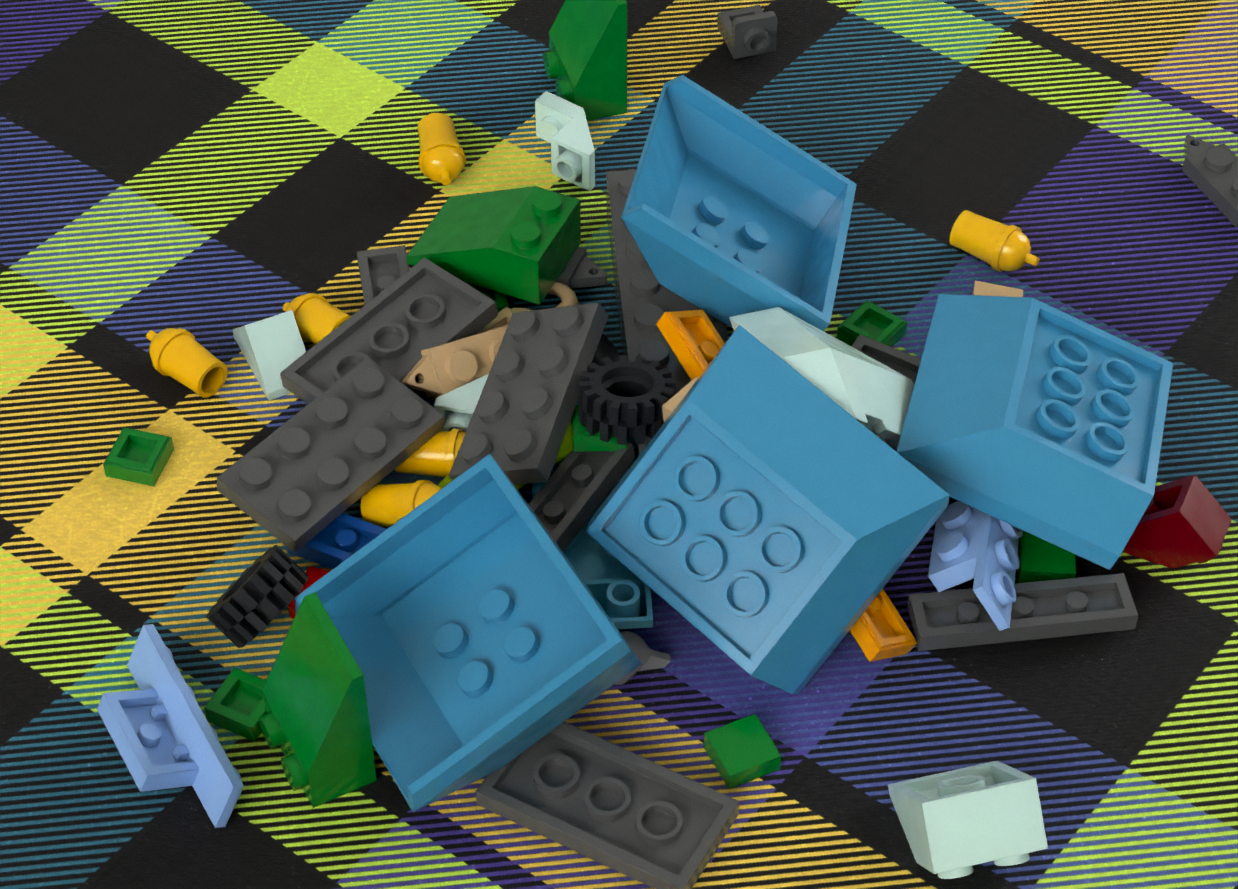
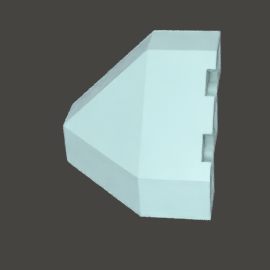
(847, 376)

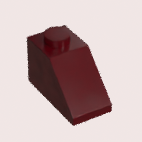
(1180, 525)

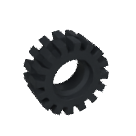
(624, 398)
(257, 596)

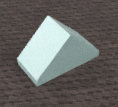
(269, 349)

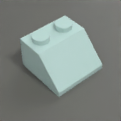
(970, 818)

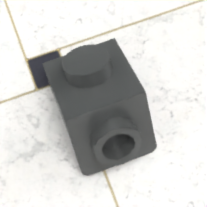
(748, 31)

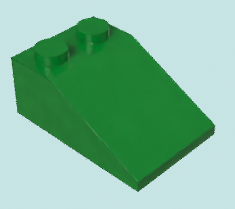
(590, 56)
(504, 240)
(318, 709)

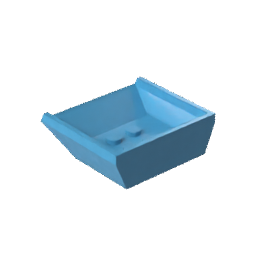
(736, 211)
(1038, 421)
(766, 514)
(469, 634)

